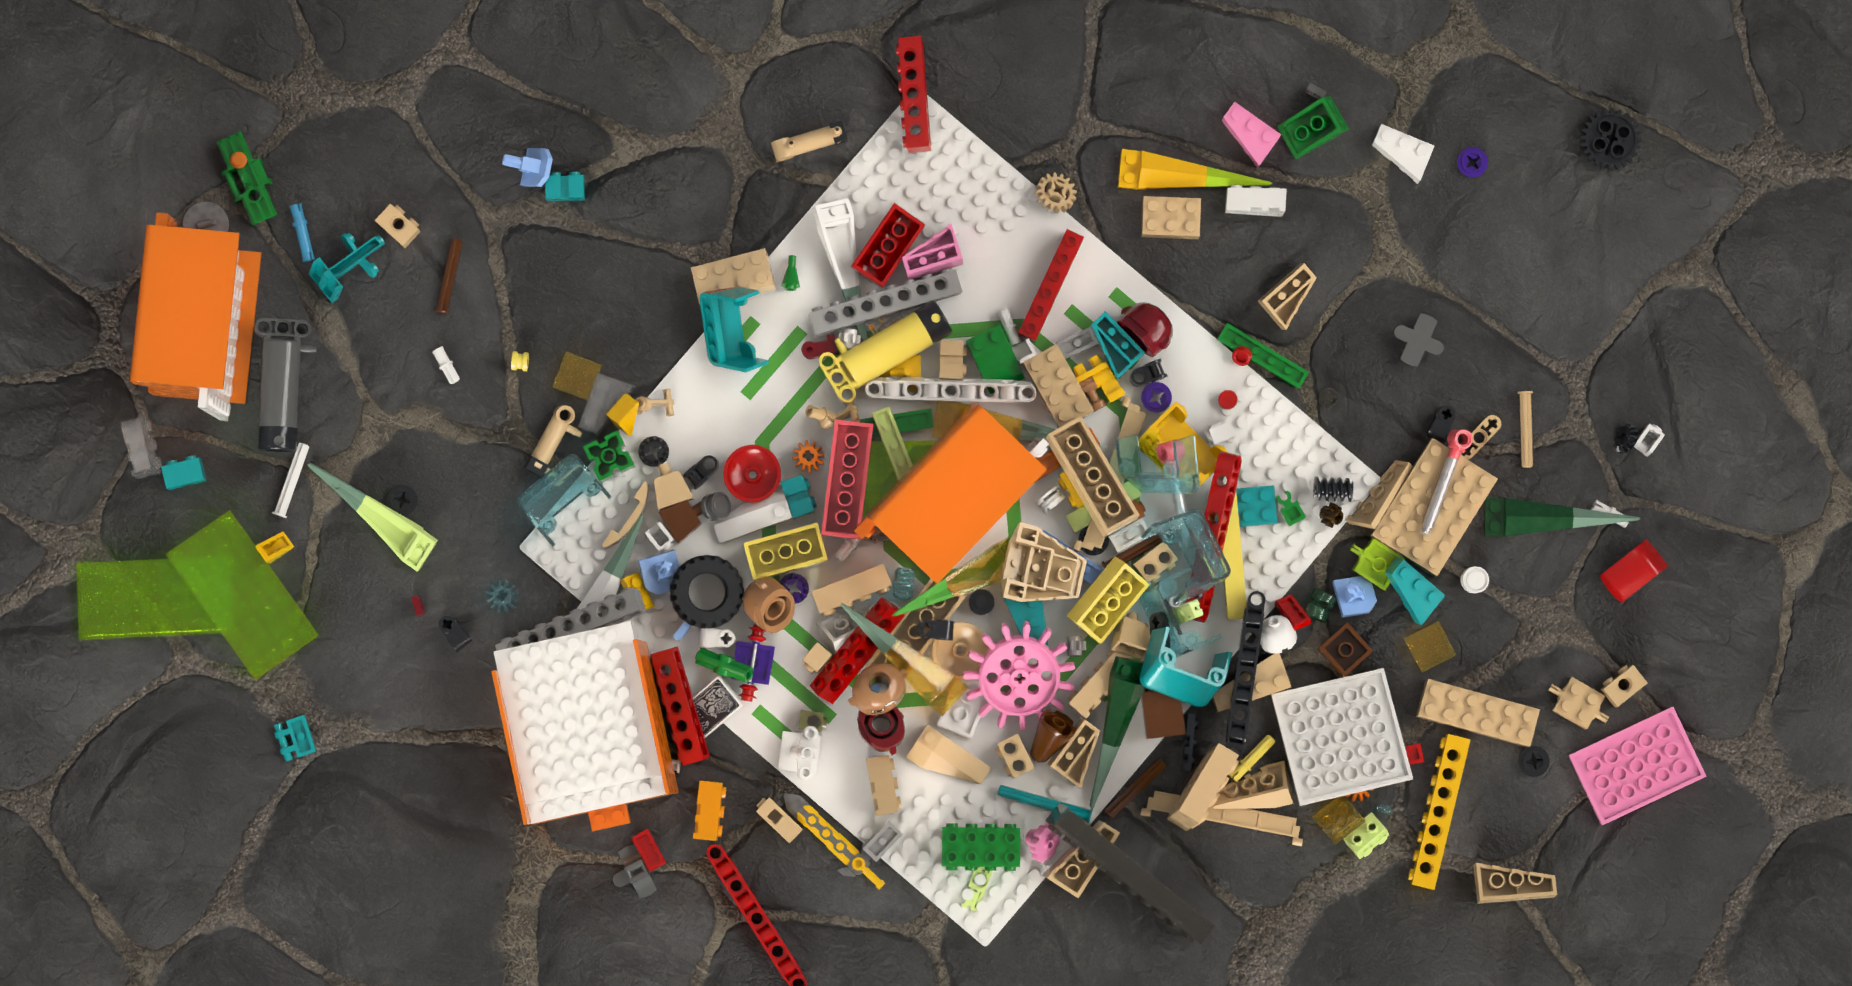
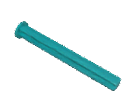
(1040, 801)

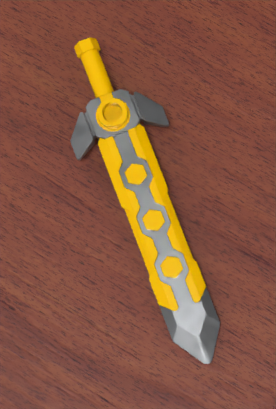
(834, 841)

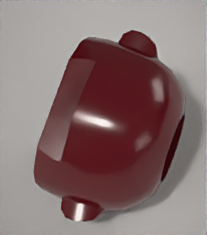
(1147, 327)
(885, 740)

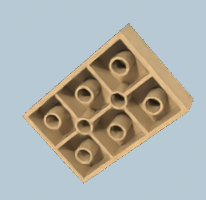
(1404, 518)
(1203, 787)

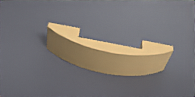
(614, 537)

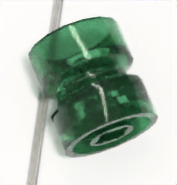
(1314, 610)

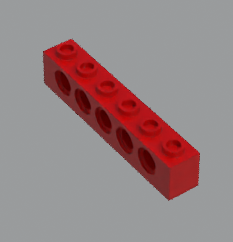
(921, 141)
(1050, 285)
(854, 653)
(688, 711)

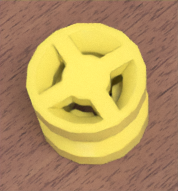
(520, 361)

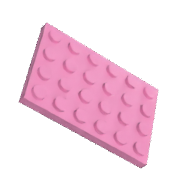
(1637, 765)

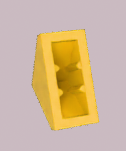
(624, 414)
(274, 547)

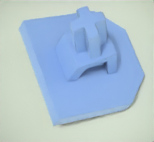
(534, 166)
(658, 571)
(1354, 596)

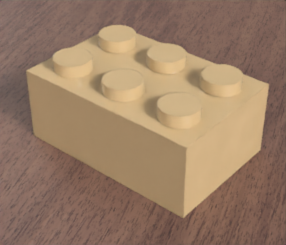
(1171, 217)

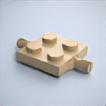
(1578, 703)

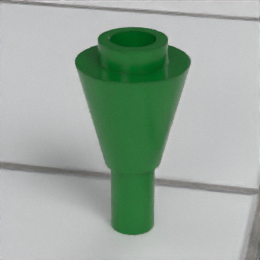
(790, 280)

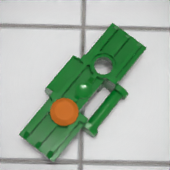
(252, 174)

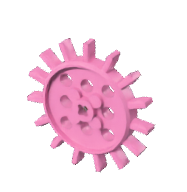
(1007, 675)

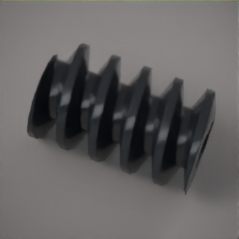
(1333, 489)

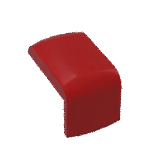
(1633, 571)

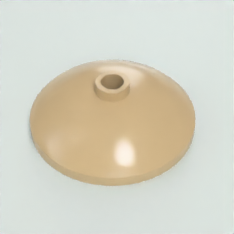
(945, 652)

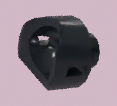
(981, 602)

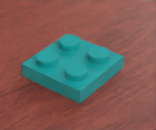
(1256, 506)

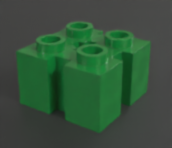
(597, 453)

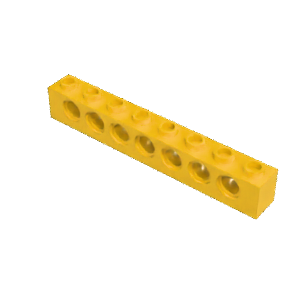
(1429, 879)

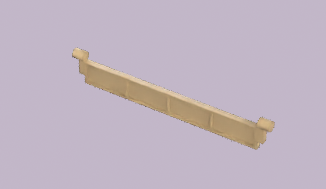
(1131, 425)
(1237, 817)

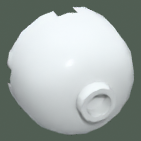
(1277, 634)

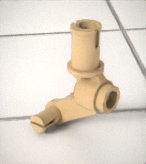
(646, 403)
(827, 418)

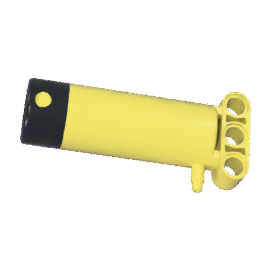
(885, 349)

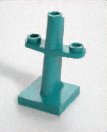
(327, 278)

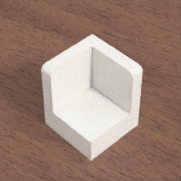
(1024, 351)

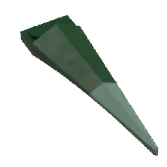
(1518, 517)
(1122, 700)

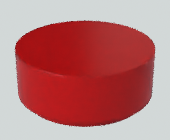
(1241, 355)
(1227, 399)

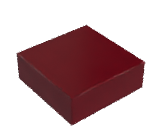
(418, 605)

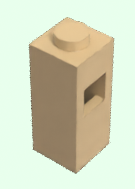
(778, 819)

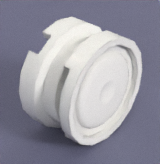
(1052, 501)
(1474, 579)

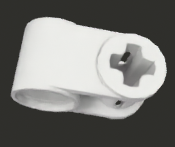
(713, 638)

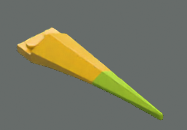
(1153, 171)

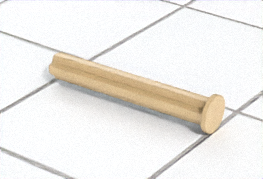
(1526, 429)

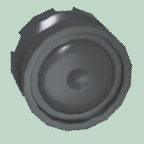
(716, 506)

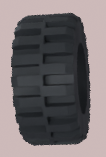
(706, 565)

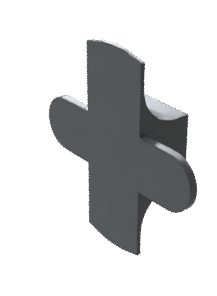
(1418, 340)
(634, 872)

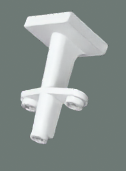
(800, 752)

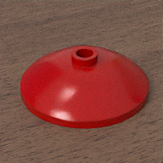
(752, 459)

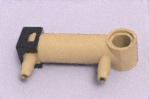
(790, 147)
(550, 440)

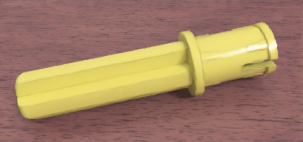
(1252, 757)

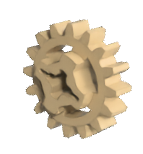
(1055, 194)

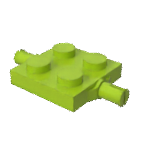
(1374, 561)

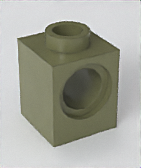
(804, 716)

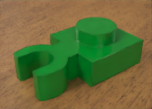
(1292, 511)

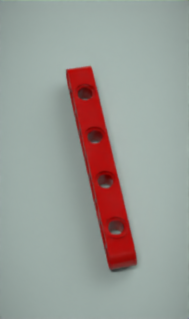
(1219, 502)
(748, 906)

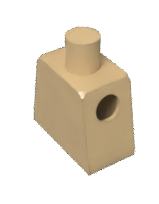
(670, 488)
(1131, 637)

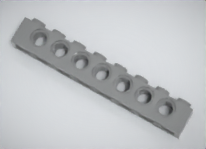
(822, 327)
(633, 607)

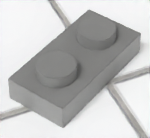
(1077, 342)
(882, 841)

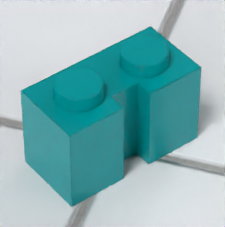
(565, 187)
(183, 473)
(798, 497)

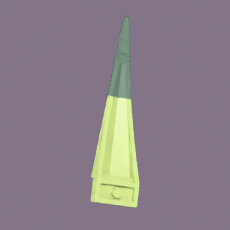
(401, 534)

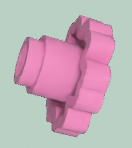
(1042, 843)

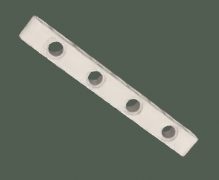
(966, 389)

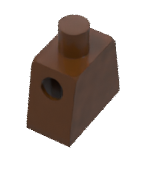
(682, 519)

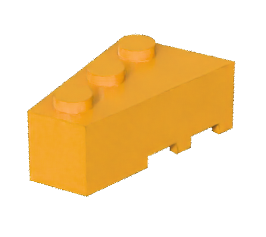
(709, 811)

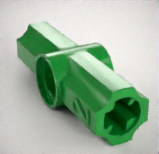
(724, 665)

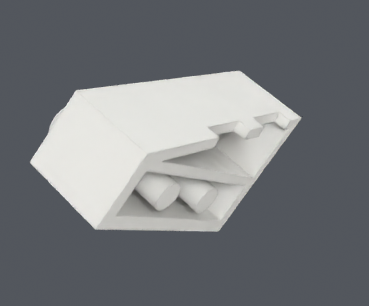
(1403, 150)
(1255, 201)

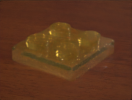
(576, 376)
(1430, 646)
(1338, 819)

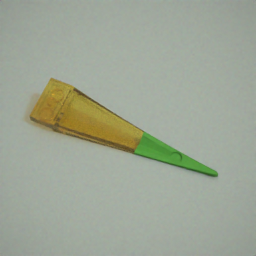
(974, 575)

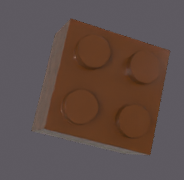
(1344, 650)

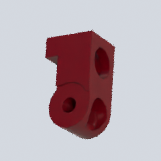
(814, 350)

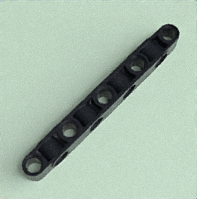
(1246, 661)

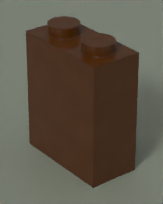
(1162, 715)

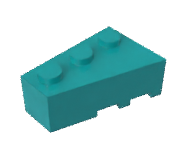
(1415, 591)

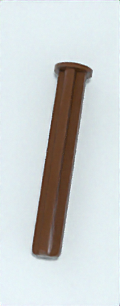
(449, 276)
(1136, 550)
(1135, 788)

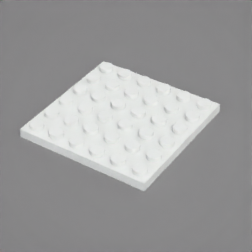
(1341, 737)

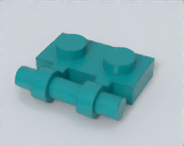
(300, 735)

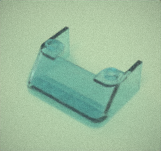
(1178, 475)
(556, 492)
(1199, 548)
(1155, 600)

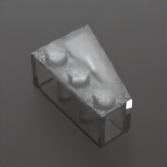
(602, 398)
(141, 447)

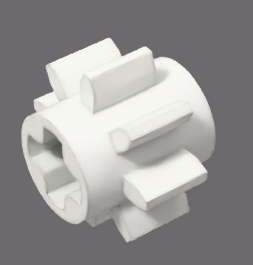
(849, 337)

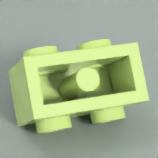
(1366, 836)

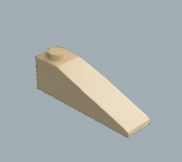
(1261, 790)

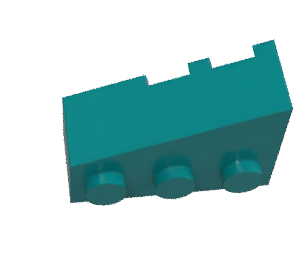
(1117, 346)
(1028, 611)

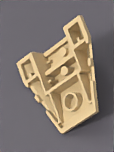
(1040, 567)

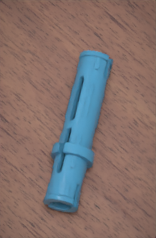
(302, 233)

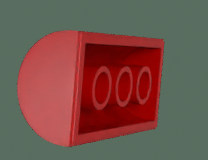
(887, 245)

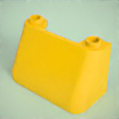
(1172, 427)

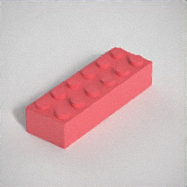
(847, 479)

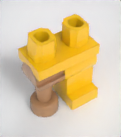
(1097, 378)

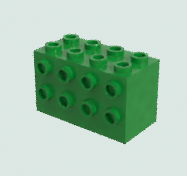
(980, 847)

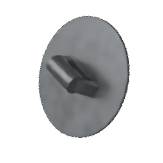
(206, 217)

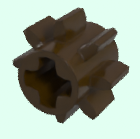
(1331, 515)

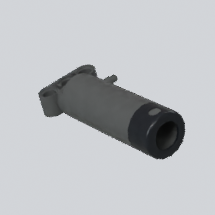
(280, 384)

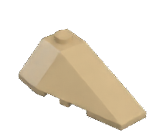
(942, 755)

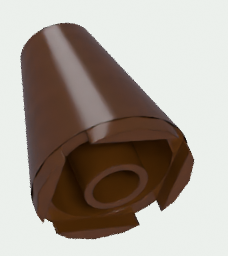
(1051, 734)

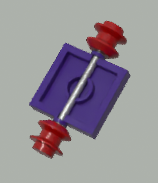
(756, 656)

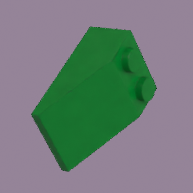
(1313, 127)
(994, 356)

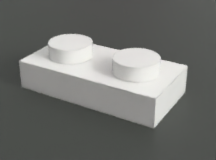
(1128, 536)

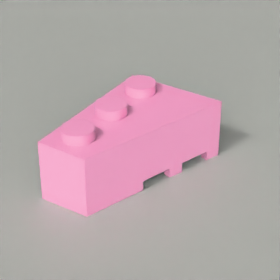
(1251, 133)
(934, 255)

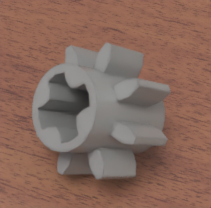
(1075, 645)

